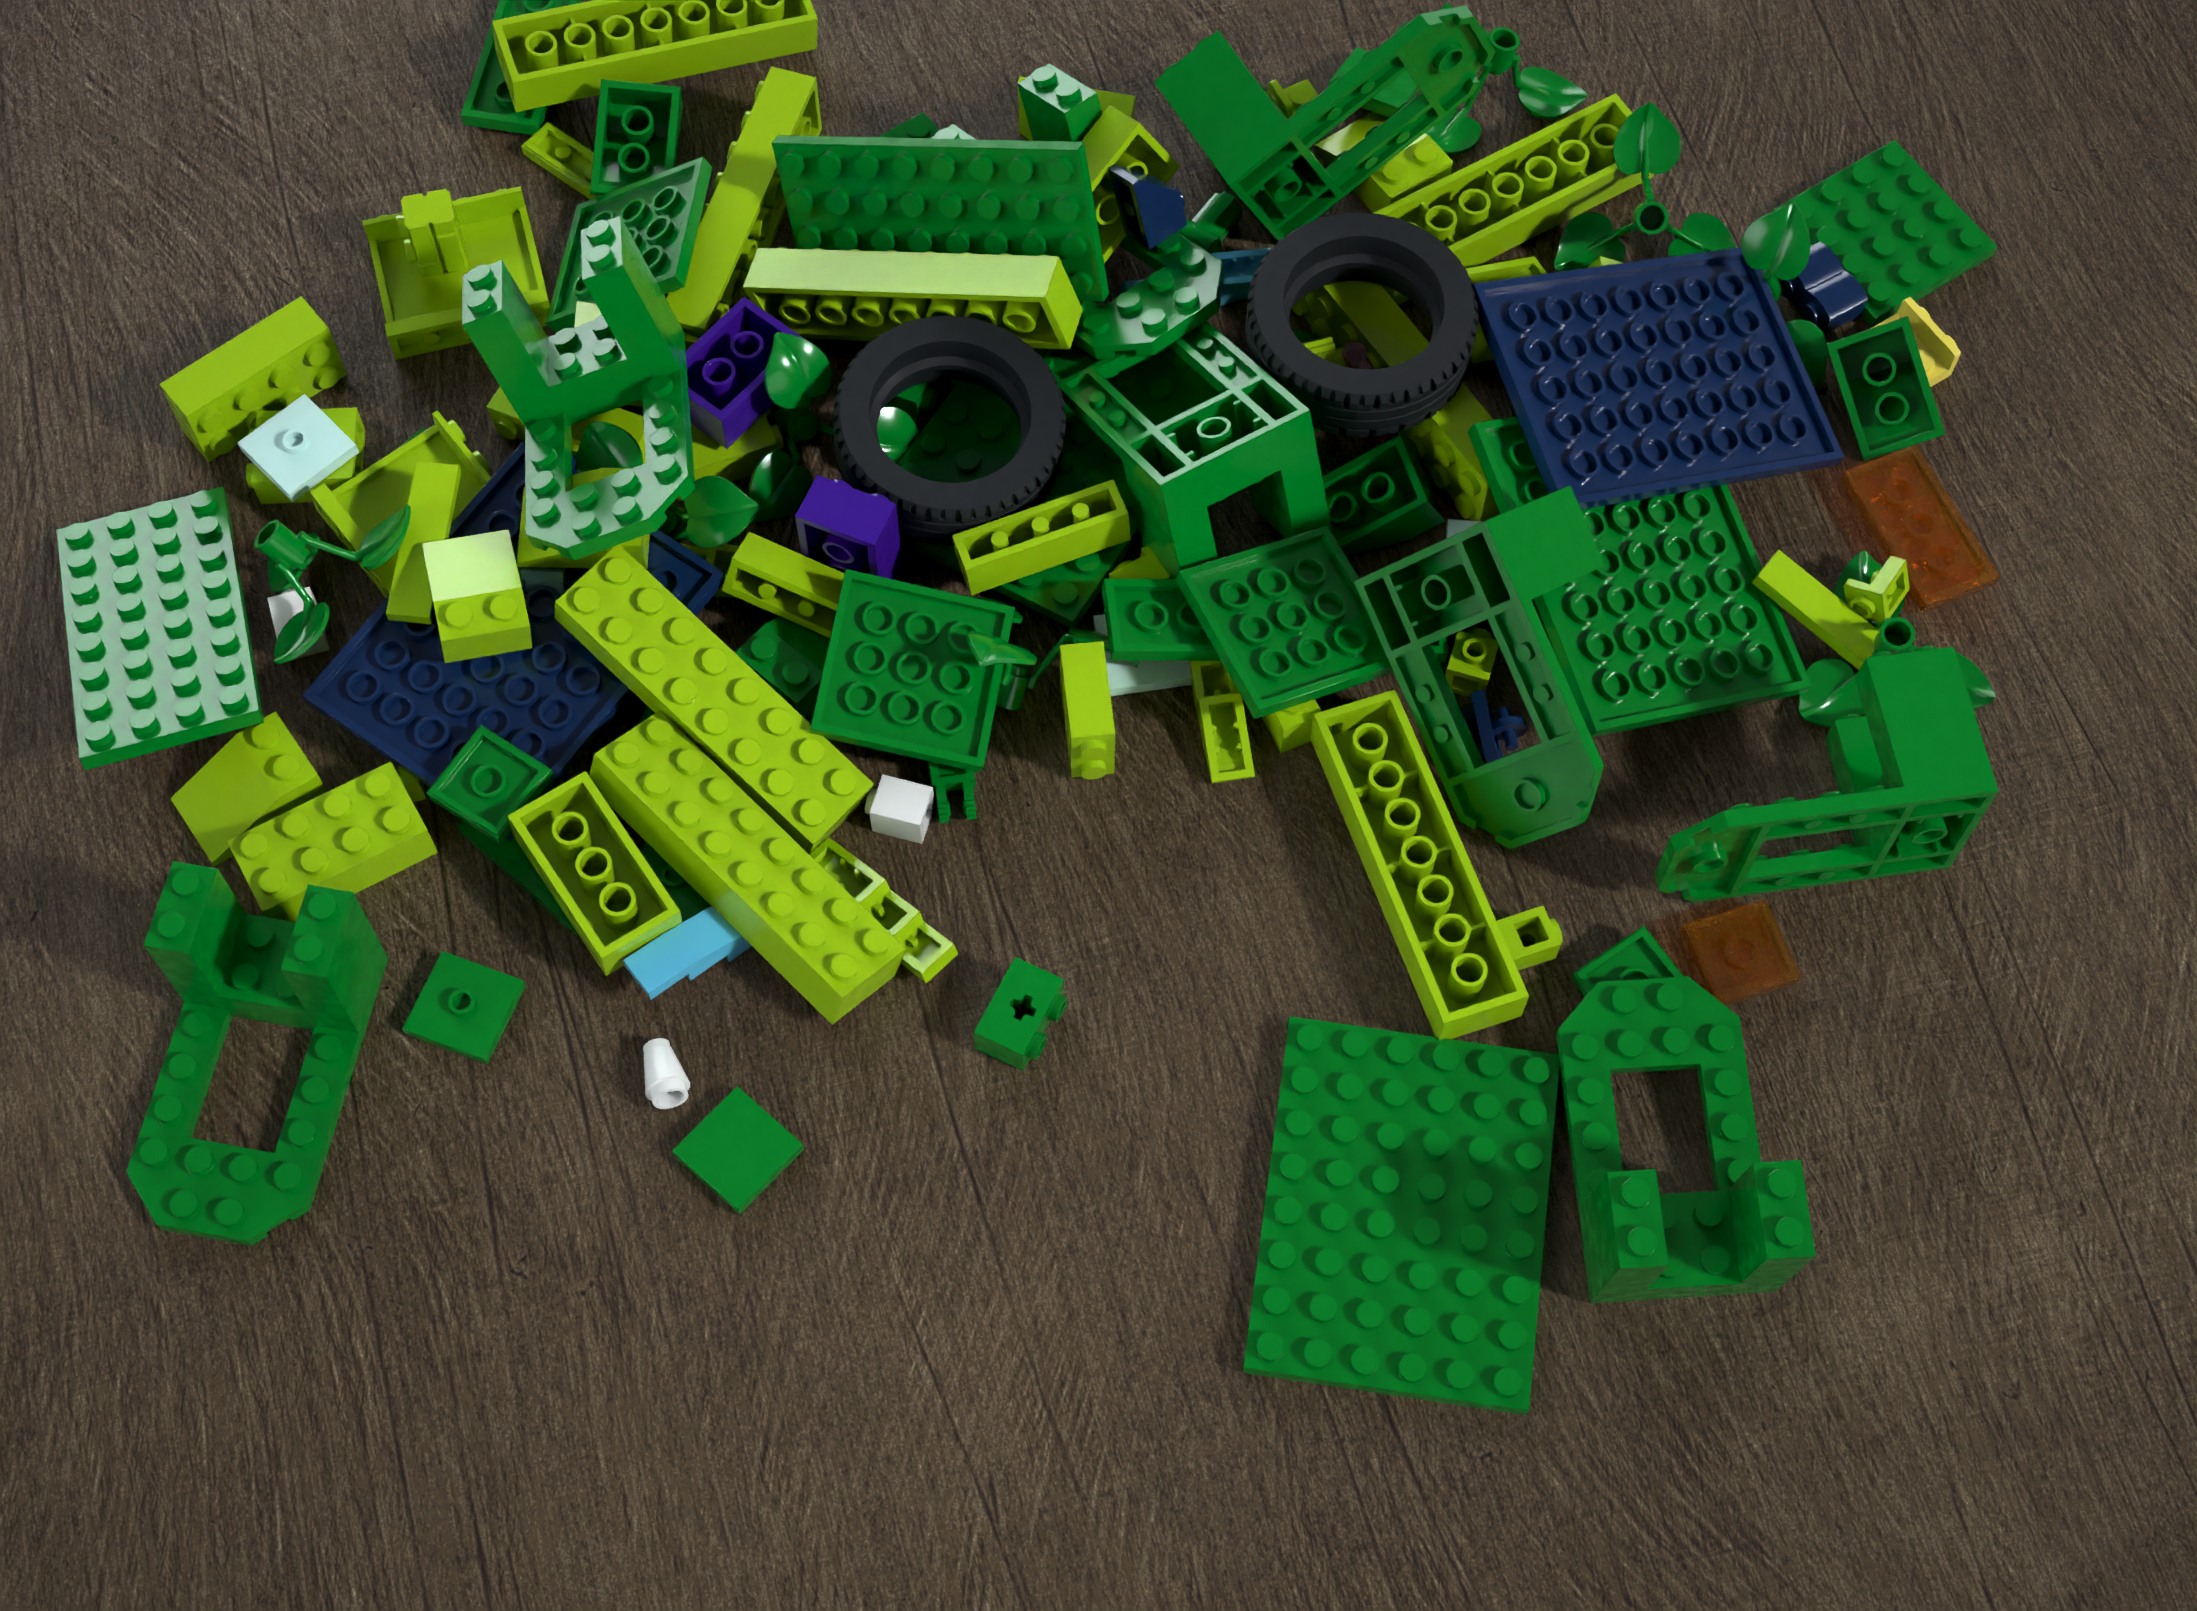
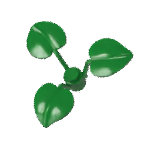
(1541, 94)
(1642, 145)
(1782, 249)
(791, 378)
(711, 513)
(290, 555)
(1014, 678)
(1833, 680)

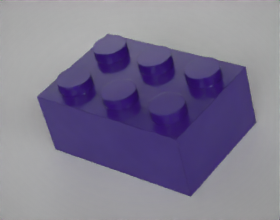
(729, 372)
(850, 529)

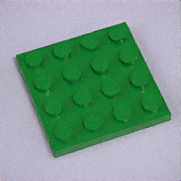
(662, 220)
(1892, 229)
(1286, 621)
(905, 672)

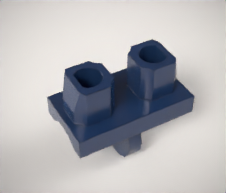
(1481, 719)

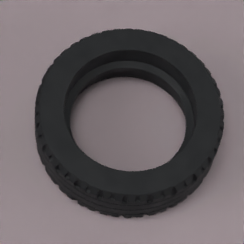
(1378, 252)
(959, 351)

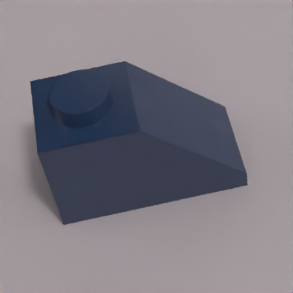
(1147, 206)

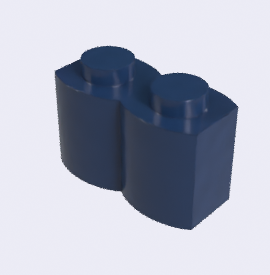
(1825, 291)

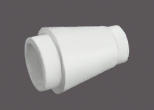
(664, 1075)

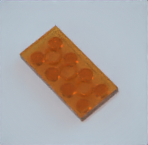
(1922, 525)

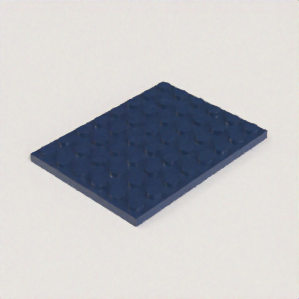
(1654, 377)
(544, 700)

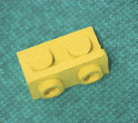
(1936, 349)

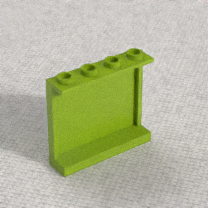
(427, 311)
(386, 487)

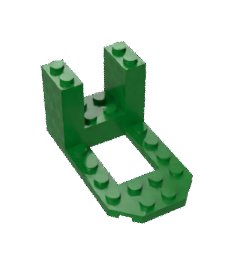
(1270, 156)
(1186, 276)
(581, 373)
(1235, 440)
(1494, 576)
(1907, 785)
(261, 969)
(1688, 1244)

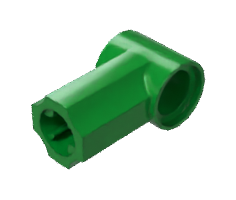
(1213, 222)

